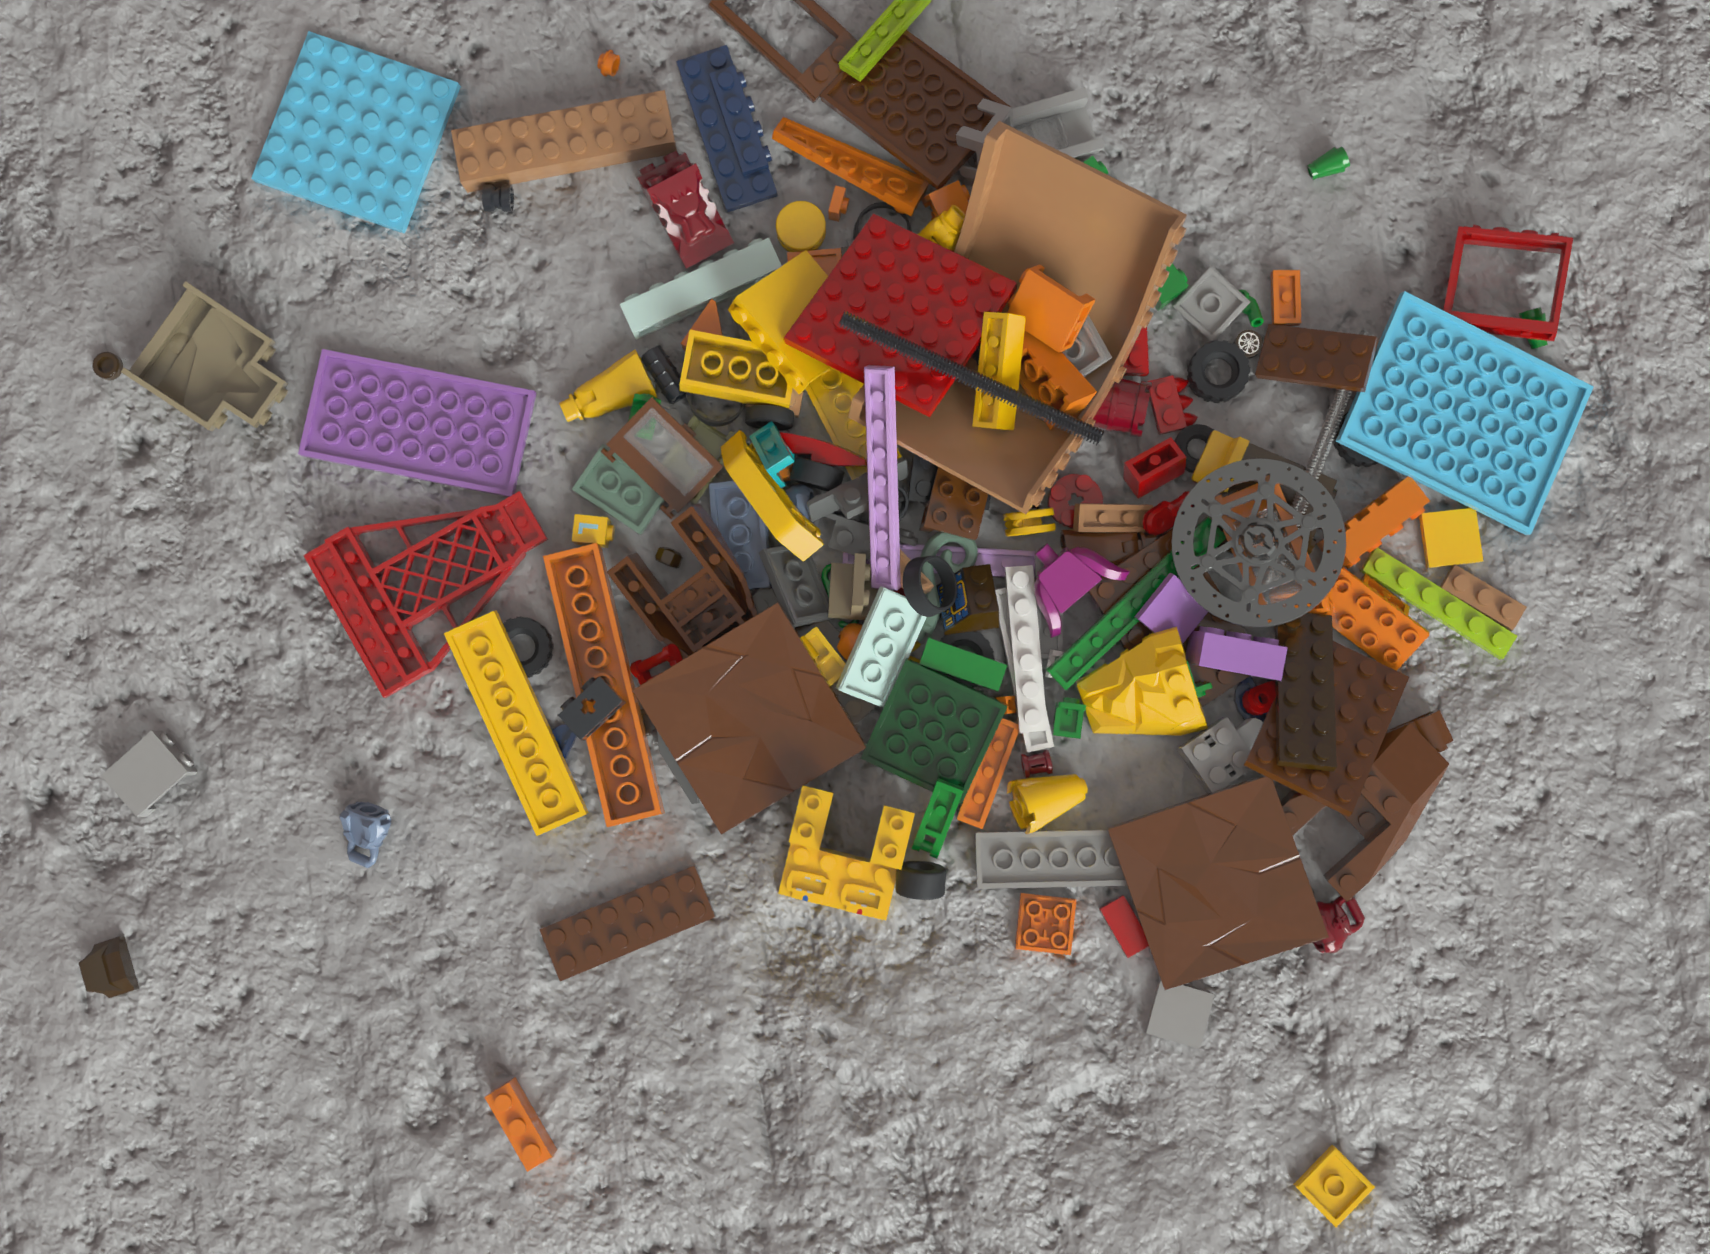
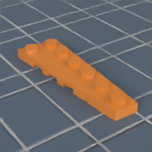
(876, 176)

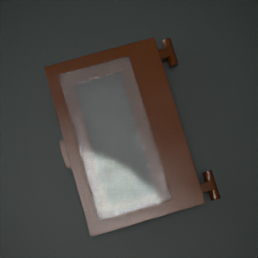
(664, 455)

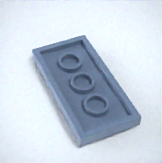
(741, 530)

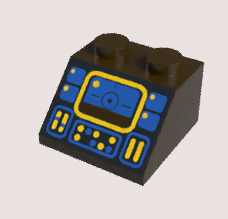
(975, 603)

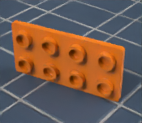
(1374, 619)

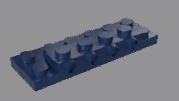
(728, 128)

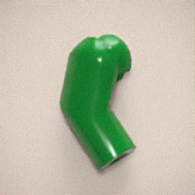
(1252, 311)

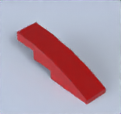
(823, 451)

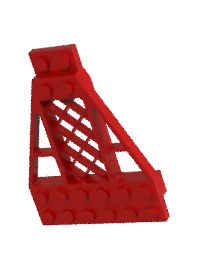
(373, 616)

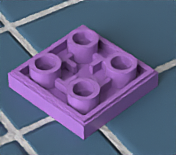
(1170, 608)

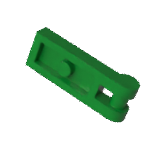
(938, 817)

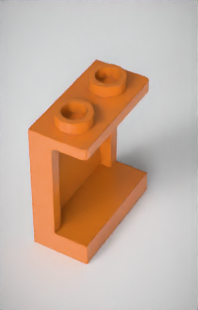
(1050, 309)

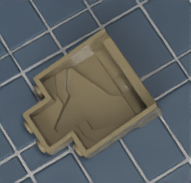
(209, 364)

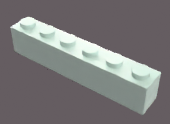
(693, 290)

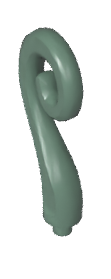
(931, 549)

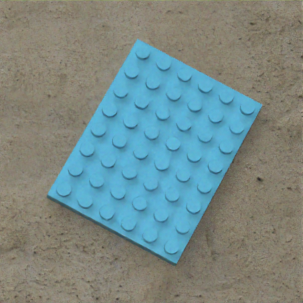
(1465, 413)

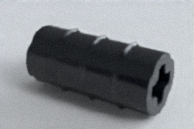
(664, 373)

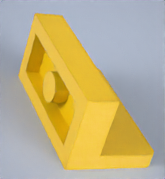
(1217, 453)

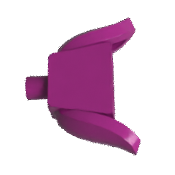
(1067, 579)

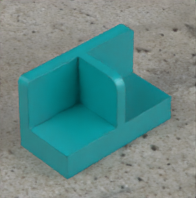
(772, 451)

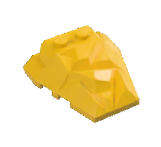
(1144, 691)

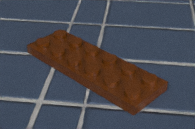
(627, 923)

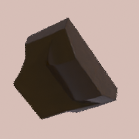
(109, 968)

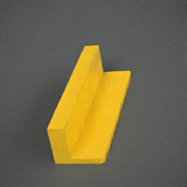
(1001, 361)

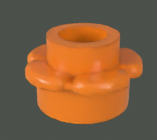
(609, 63)

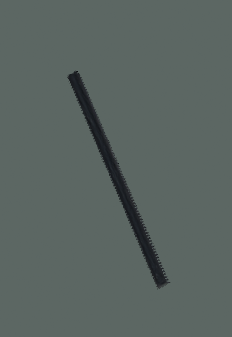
(971, 377)

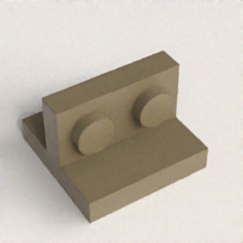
(851, 589)

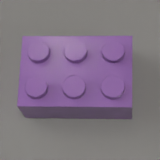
(1236, 653)

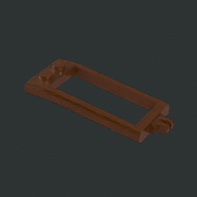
(821, 71)

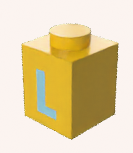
(592, 530)

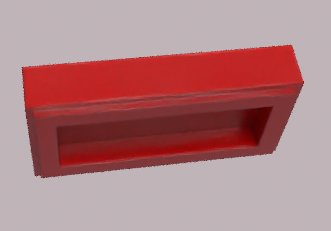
(1124, 926)

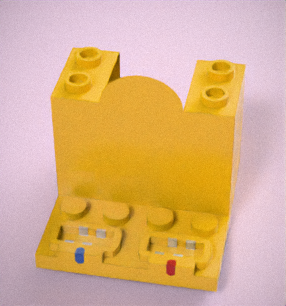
(839, 877)

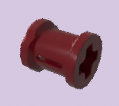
(1036, 764)

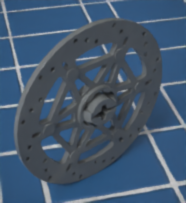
(1278, 475)

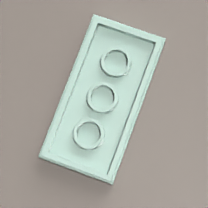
(881, 648)

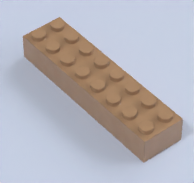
(564, 141)

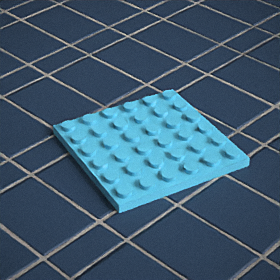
(356, 132)

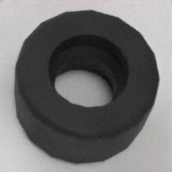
(921, 880)

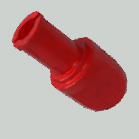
(1163, 515)

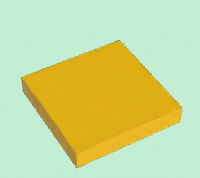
(1451, 538)
(1334, 1185)

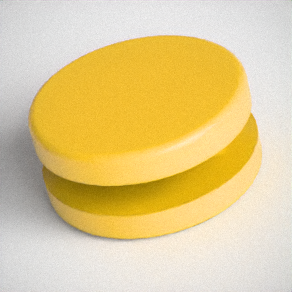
(800, 226)
(1030, 523)

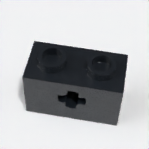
(606, 704)

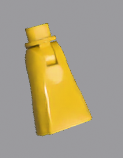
(945, 228)
(609, 389)

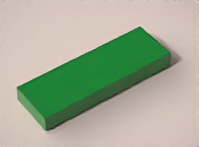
(963, 664)

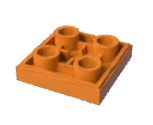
(1045, 923)

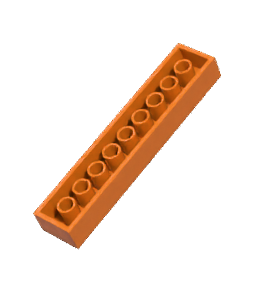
(597, 649)

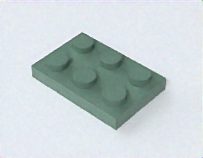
(618, 491)

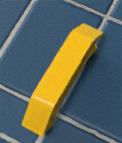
(769, 499)

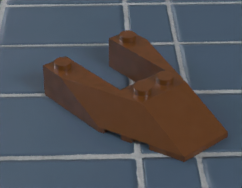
(702, 606)
(1386, 810)

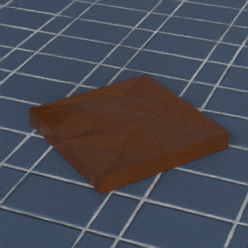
(750, 718)
(1217, 882)

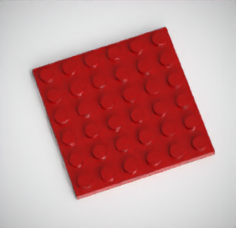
(908, 290)

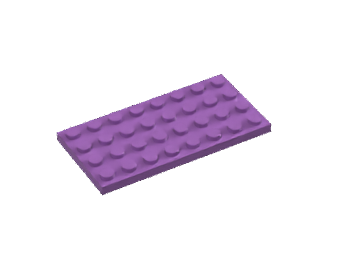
(417, 423)

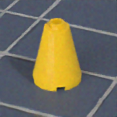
(1044, 798)

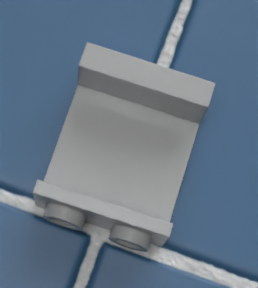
(148, 772)

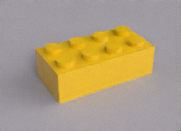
(732, 371)

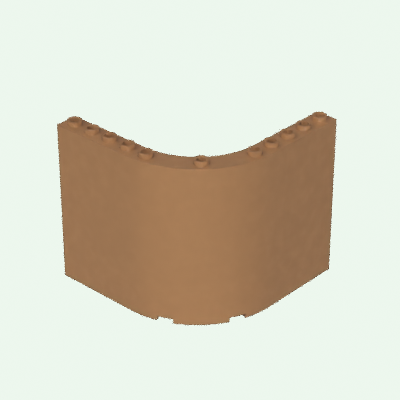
(1091, 238)

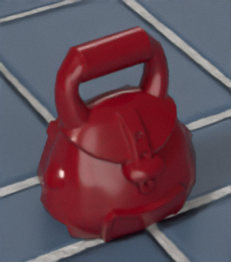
(1338, 924)

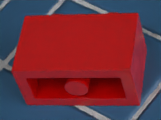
(1154, 467)

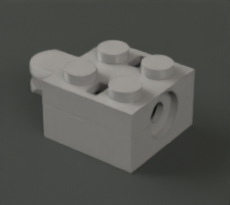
(1222, 755)

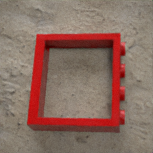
(1523, 240)

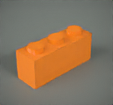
(521, 1124)

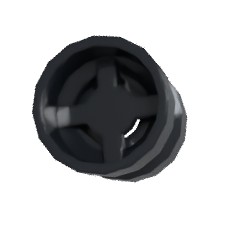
(498, 198)

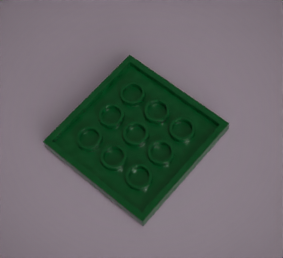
(933, 729)

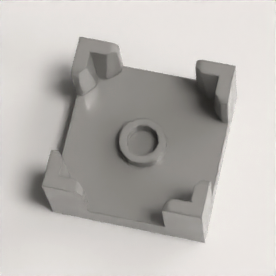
(975, 139)

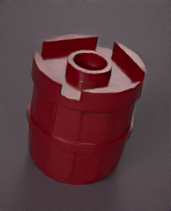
(1124, 407)

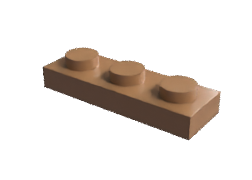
(1109, 517)
(1483, 597)

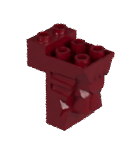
(684, 208)

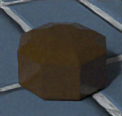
(669, 557)

